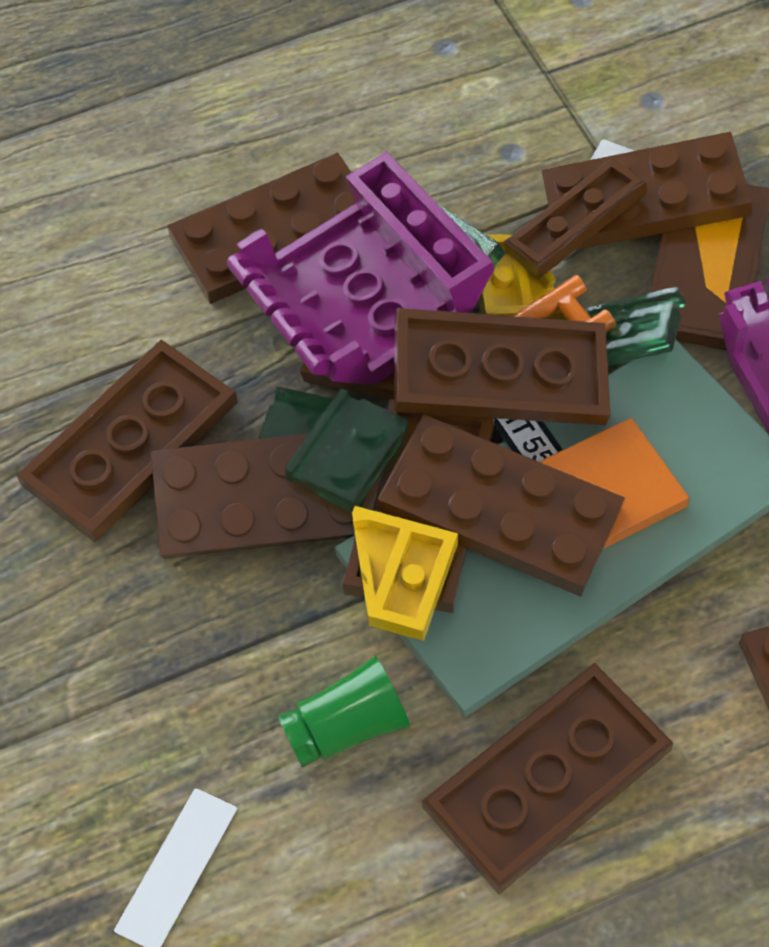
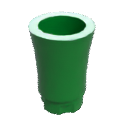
(345, 714)

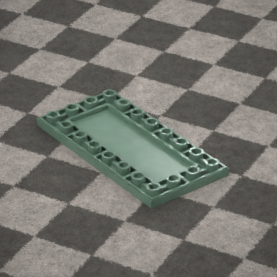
(516, 623)

